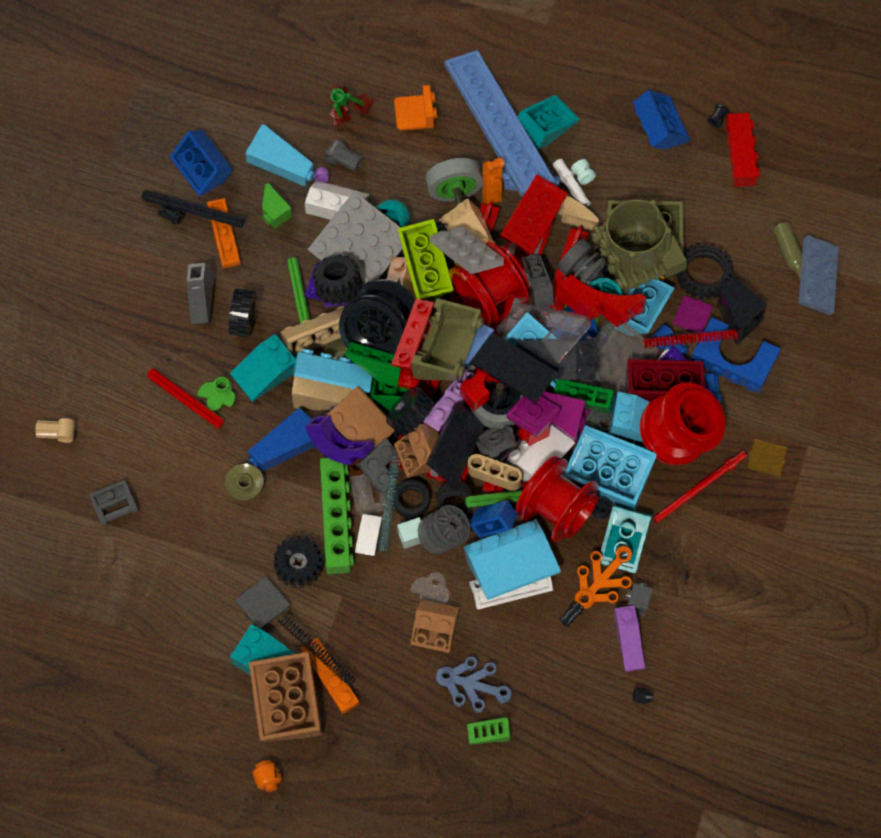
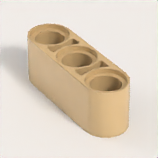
(501, 479)

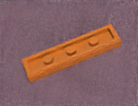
(224, 237)

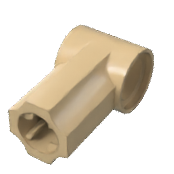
(61, 430)

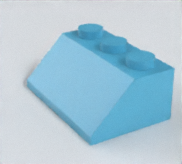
(656, 296)

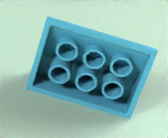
(614, 464)
(511, 559)

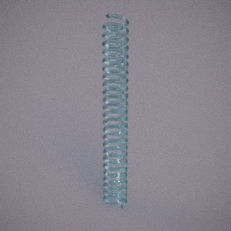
(389, 492)

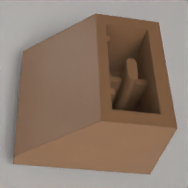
(416, 448)
(434, 626)

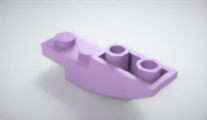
(442, 409)

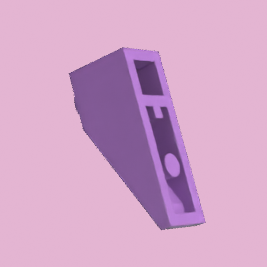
(629, 638)

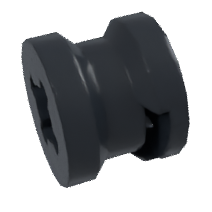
(603, 503)

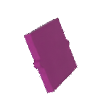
(692, 315)

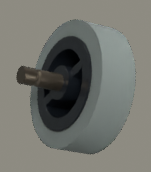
(500, 403)

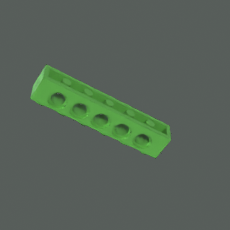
(336, 562)

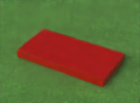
(533, 215)

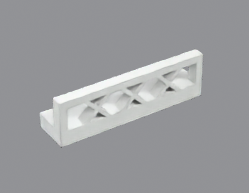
(535, 588)

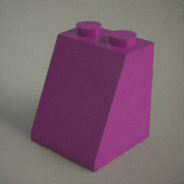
(572, 416)

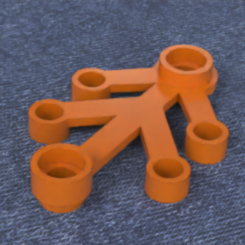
(601, 580)

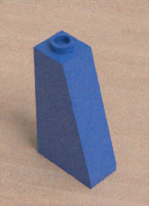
(283, 442)

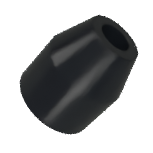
(642, 695)

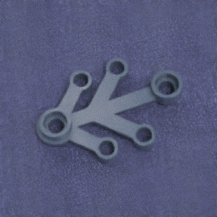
(470, 684)

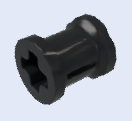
(718, 115)

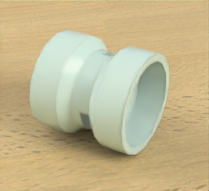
(582, 170)

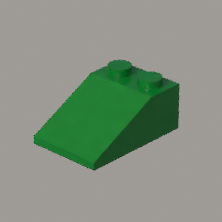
(385, 395)

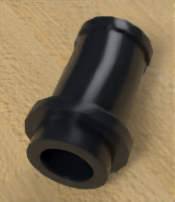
(171, 215)
(571, 614)

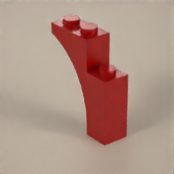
(593, 303)

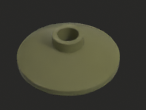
(240, 474)

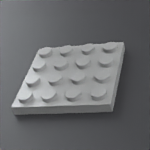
(361, 234)

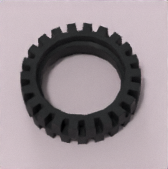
(703, 252)

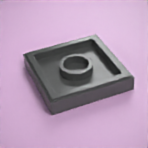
(262, 603)

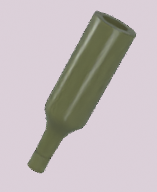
(789, 246)

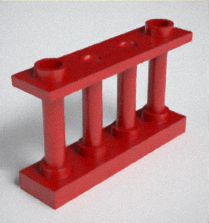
(412, 341)

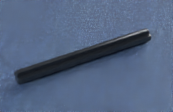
(192, 208)

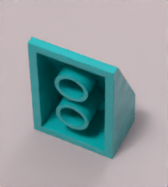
(547, 121)
(264, 368)
(626, 529)
(257, 646)

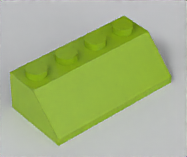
(425, 261)

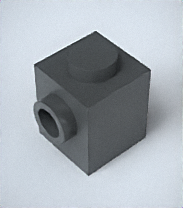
(639, 597)

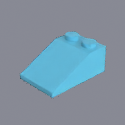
(626, 416)

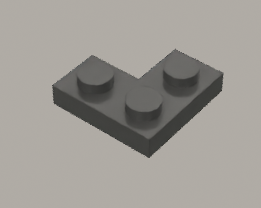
(374, 464)

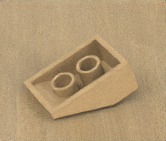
(468, 217)

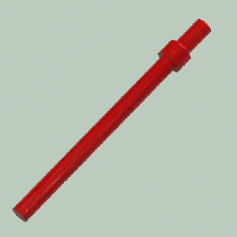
(728, 465)

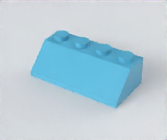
(331, 370)

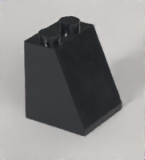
(740, 308)

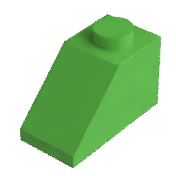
(274, 208)

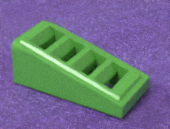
(489, 738)

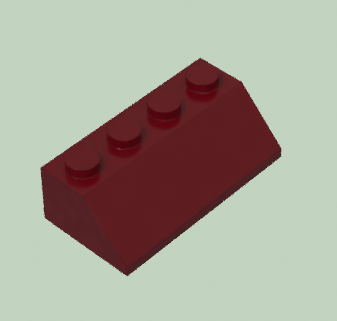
(656, 377)

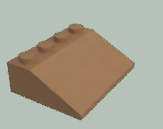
(285, 698)

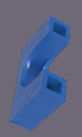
(750, 375)

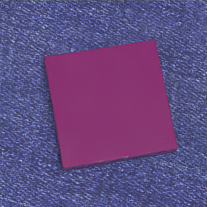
(533, 416)

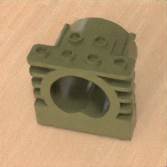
(638, 268)

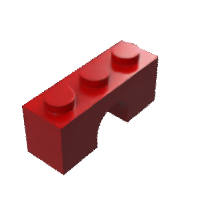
(474, 390)

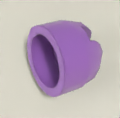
(321, 174)

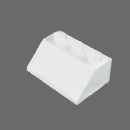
(326, 199)
(532, 457)

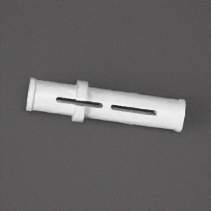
(567, 177)

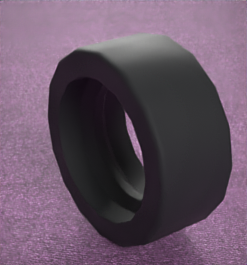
(447, 490)
(412, 513)

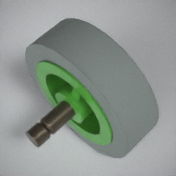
(454, 179)

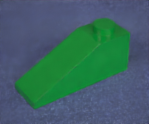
(375, 363)
(595, 397)

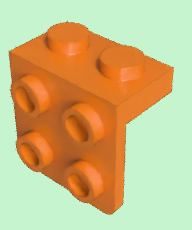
(415, 111)

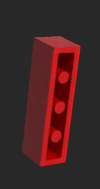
(741, 149)

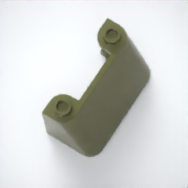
(447, 342)

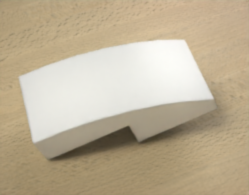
(368, 534)

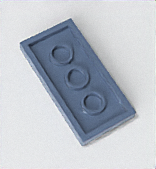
(818, 275)

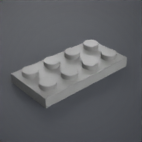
(466, 250)

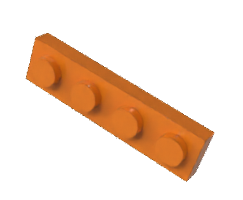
(337, 689)

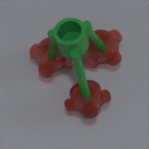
(340, 97)

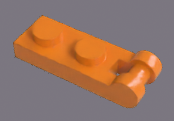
(492, 181)

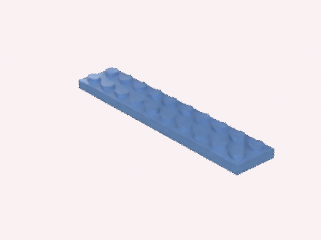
(497, 120)

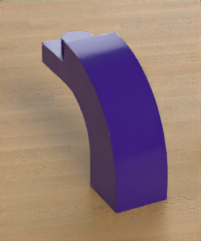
(333, 445)

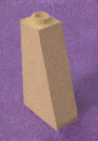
(316, 394)

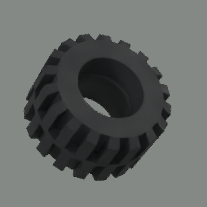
(337, 279)

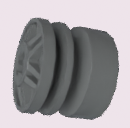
(579, 262)
(443, 529)

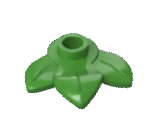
(215, 396)

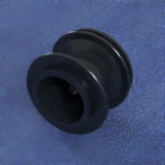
(377, 329)

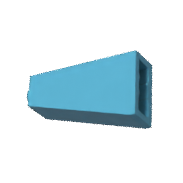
(279, 157)

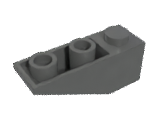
(539, 282)
(200, 291)

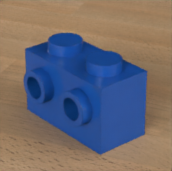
(493, 519)

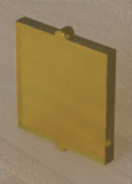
(767, 458)

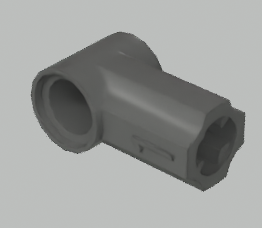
(338, 153)

